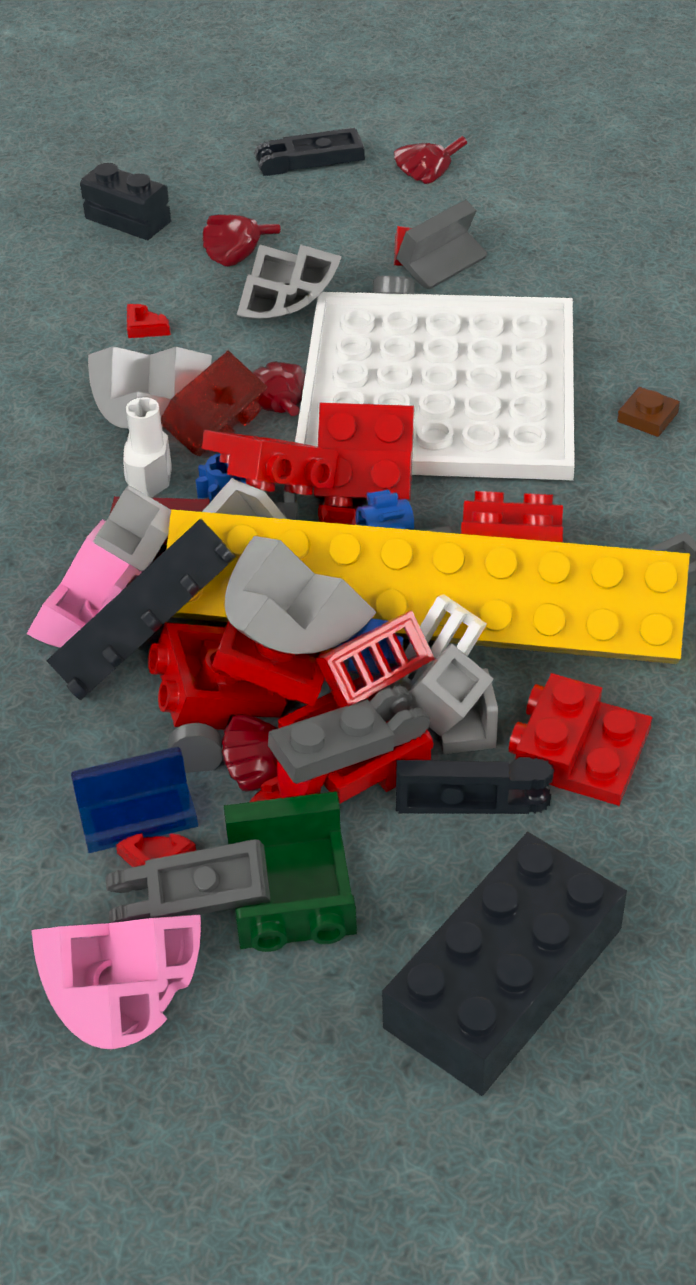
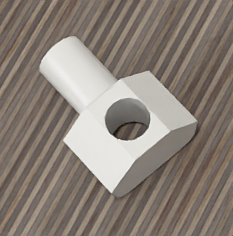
(147, 448)

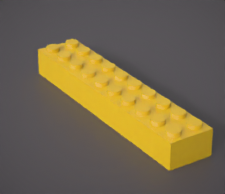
(525, 590)

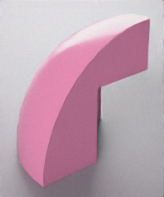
(84, 591)
(116, 976)

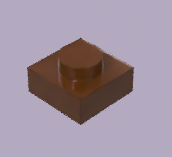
(648, 411)

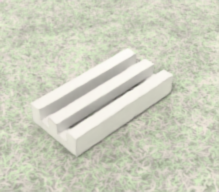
(429, 625)

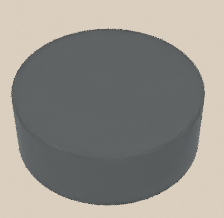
(393, 285)
(199, 746)

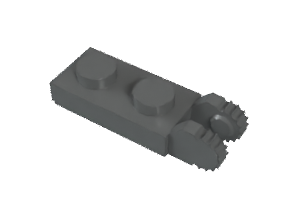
(348, 734)
(194, 882)

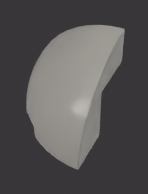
(285, 281)
(125, 375)
(288, 605)

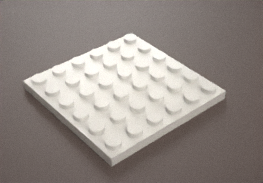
(479, 370)

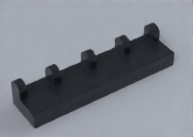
(141, 609)

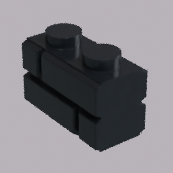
(125, 201)

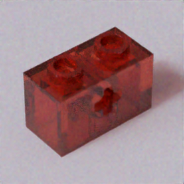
(214, 402)

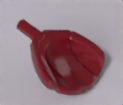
(426, 160)
(233, 237)
(284, 388)
(248, 752)

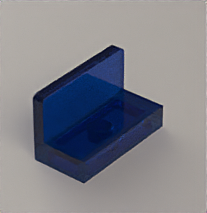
(134, 798)

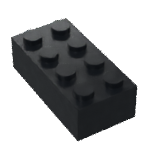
(503, 962)

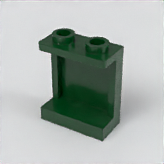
(304, 871)

